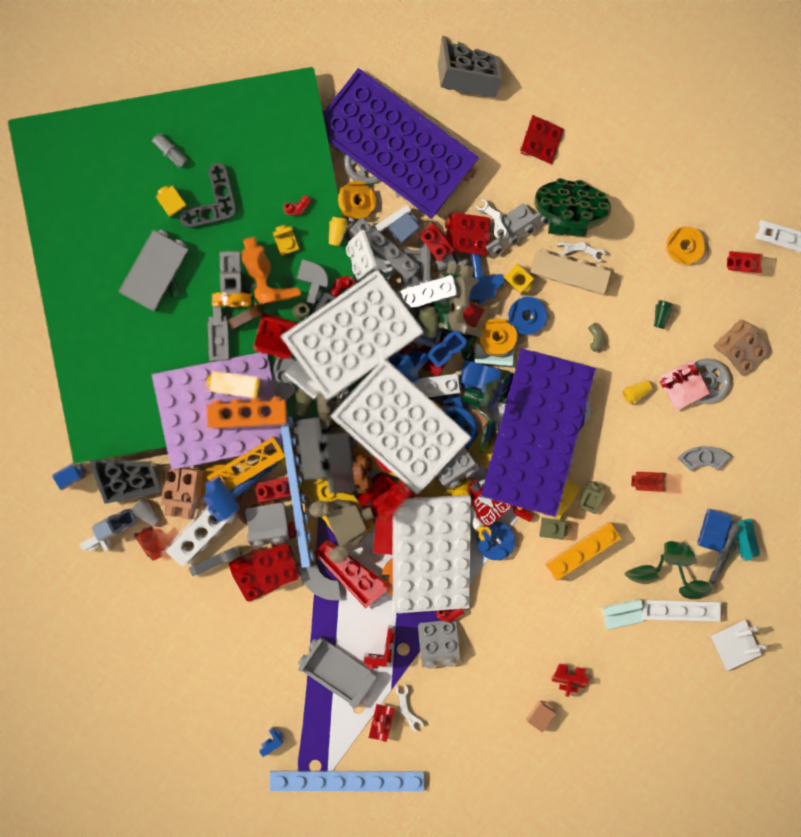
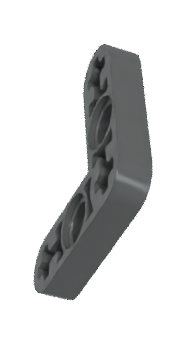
(215, 207)
(215, 560)

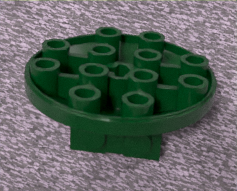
(572, 208)

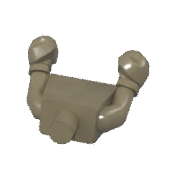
(346, 524)

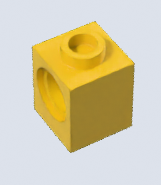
(170, 200)
(515, 271)

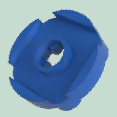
(536, 310)
(500, 551)

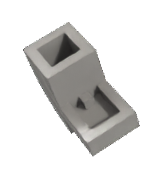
(230, 272)
(316, 276)

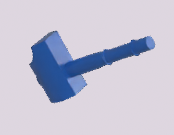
(486, 285)
(222, 501)

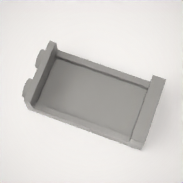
(154, 269)
(337, 671)

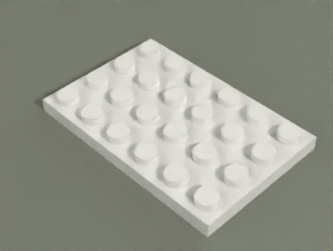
(352, 335)
(400, 426)
(431, 554)

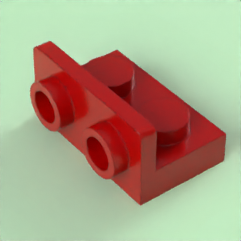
(381, 485)

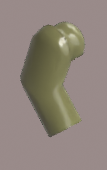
(598, 341)

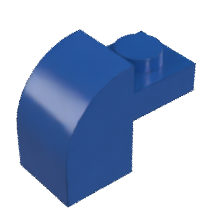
(408, 365)

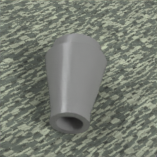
(145, 512)

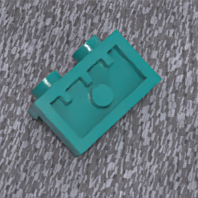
(747, 540)

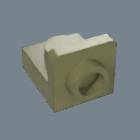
(592, 496)
(553, 528)

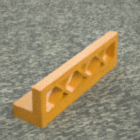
(252, 469)

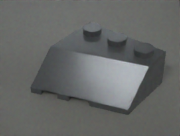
(468, 69)
(311, 448)
(341, 461)
(125, 479)

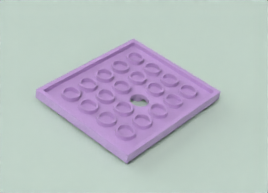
(183, 411)

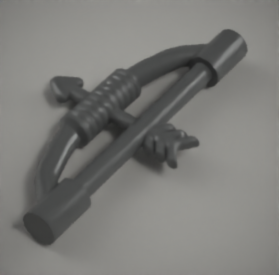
(726, 554)

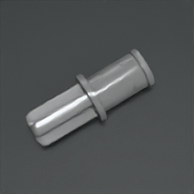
(169, 150)

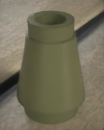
(298, 315)
(429, 320)
(303, 402)

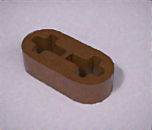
(245, 317)

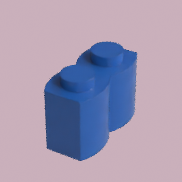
(451, 345)
(477, 375)
(69, 475)
(714, 530)

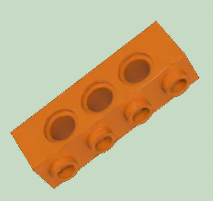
(216, 419)

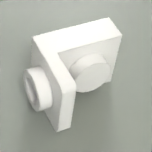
(92, 544)

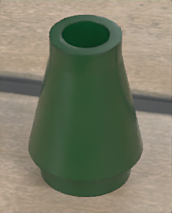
(662, 313)

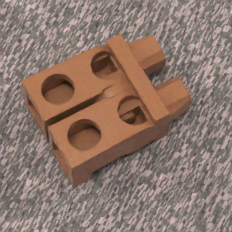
(182, 491)

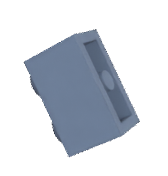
(404, 228)

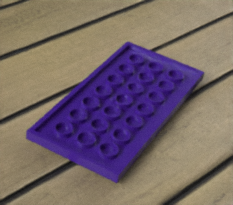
(396, 143)
(538, 432)

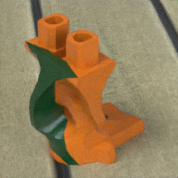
(254, 272)

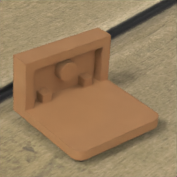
(742, 347)

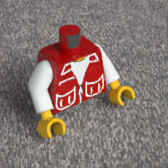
(484, 511)

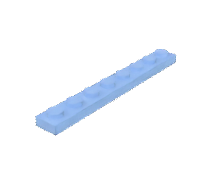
(298, 498)
(347, 781)

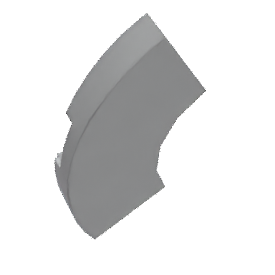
(282, 384)
(703, 456)
(319, 584)

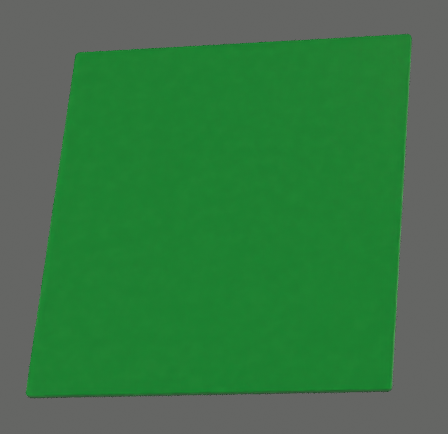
(93, 204)

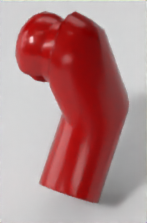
(297, 208)
(341, 284)
(524, 514)
(448, 615)

